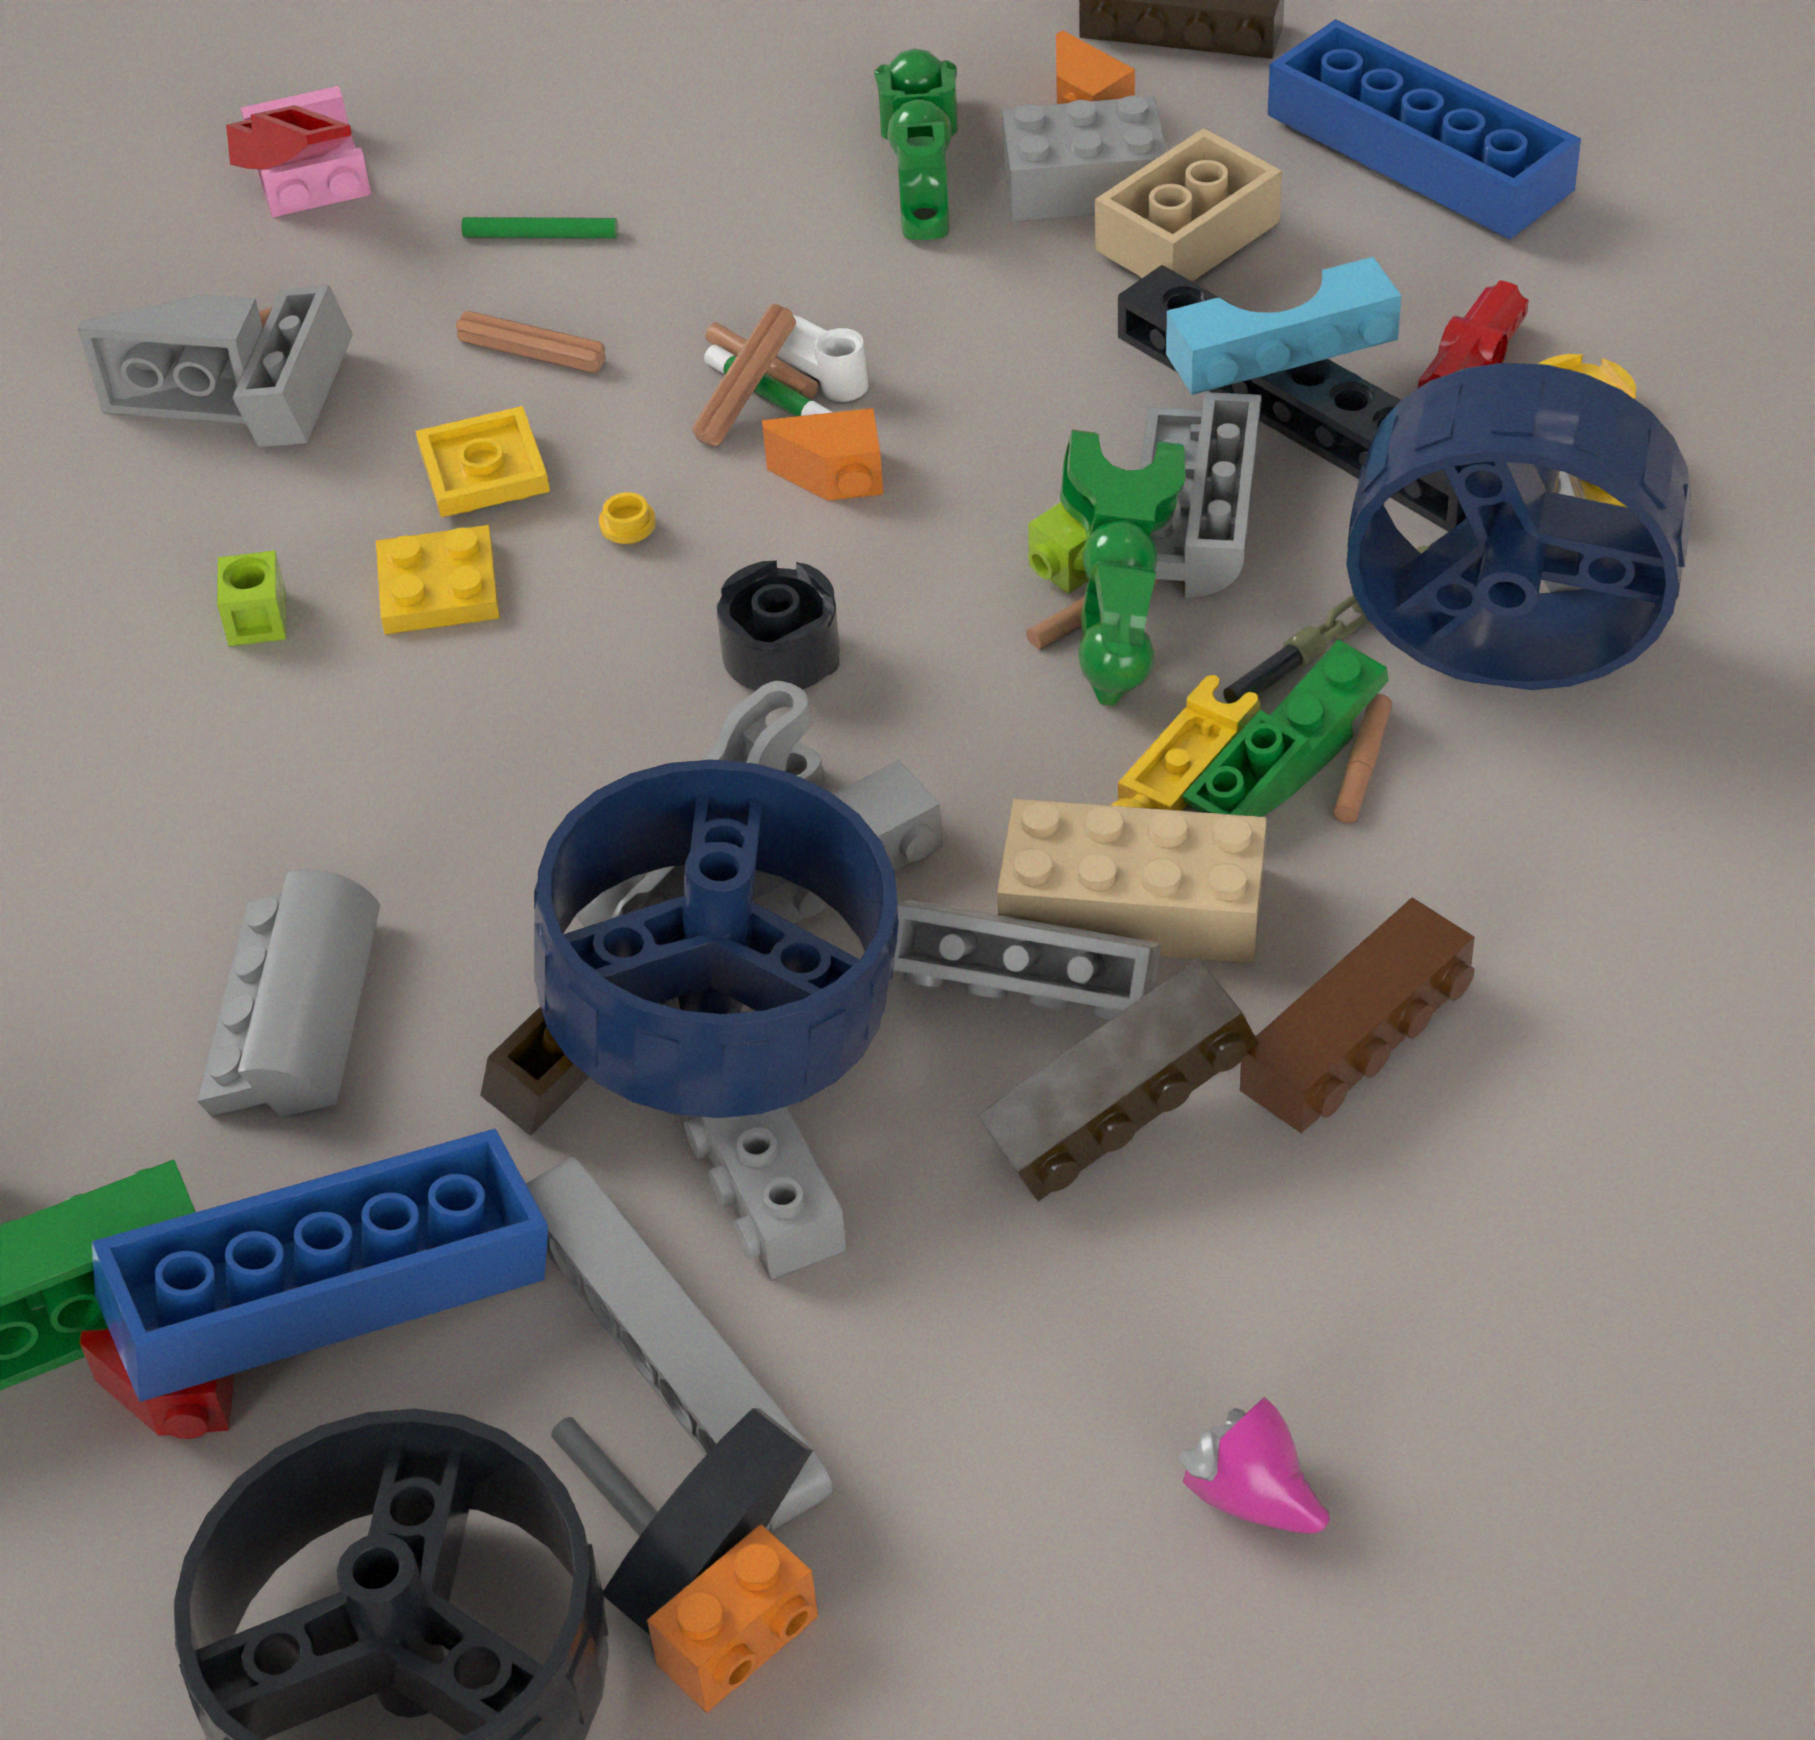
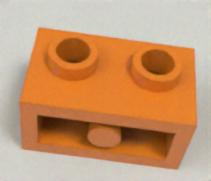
(733, 1618)

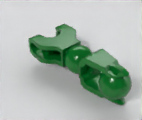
(918, 121)
(1119, 555)

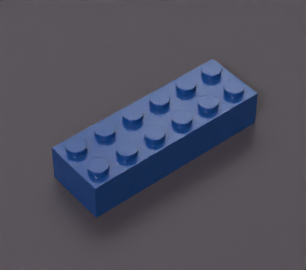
(1423, 128)
(317, 1263)

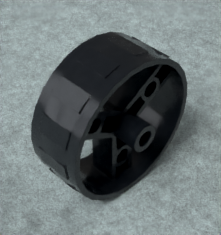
(418, 1481)

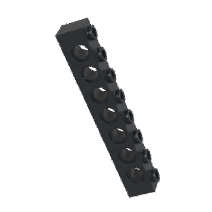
(1310, 404)

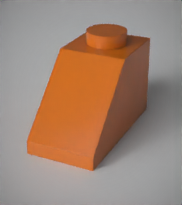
(1089, 73)
(827, 453)

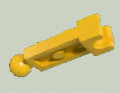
(1185, 749)

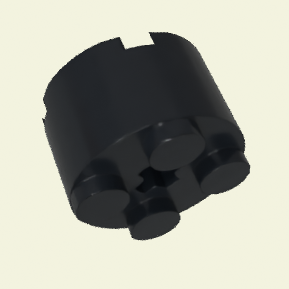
(778, 625)

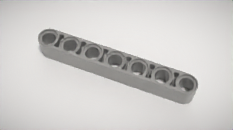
(658, 1323)

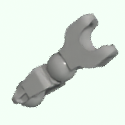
(741, 739)

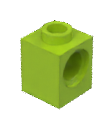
(1057, 548)
(251, 598)

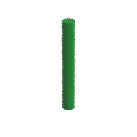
(539, 227)

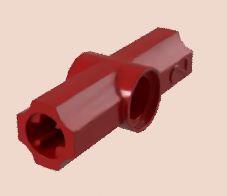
(1482, 334)

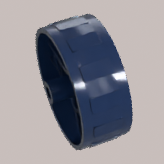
(1475, 593)
(713, 943)

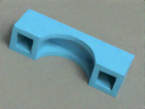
(1224, 345)

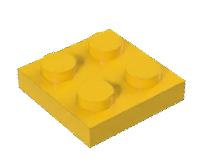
(482, 461)
(436, 579)

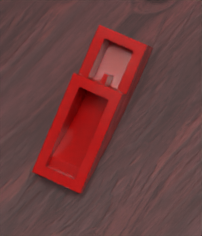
(283, 137)

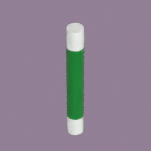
(768, 386)

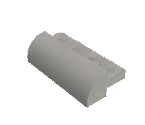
(1211, 515)
(291, 997)

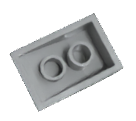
(173, 357)

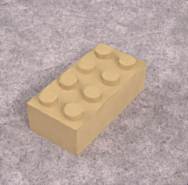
(1138, 875)

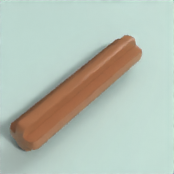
(531, 341)
(744, 375)

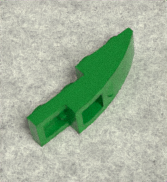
(1295, 742)

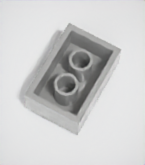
(1075, 152)

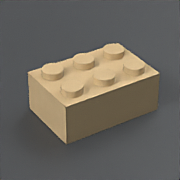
(1188, 208)

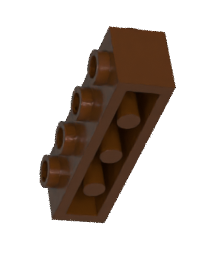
(1358, 1015)

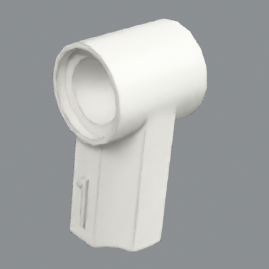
(830, 356)

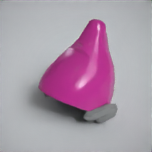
(1254, 1472)

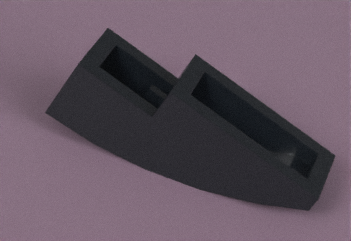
(708, 1514)

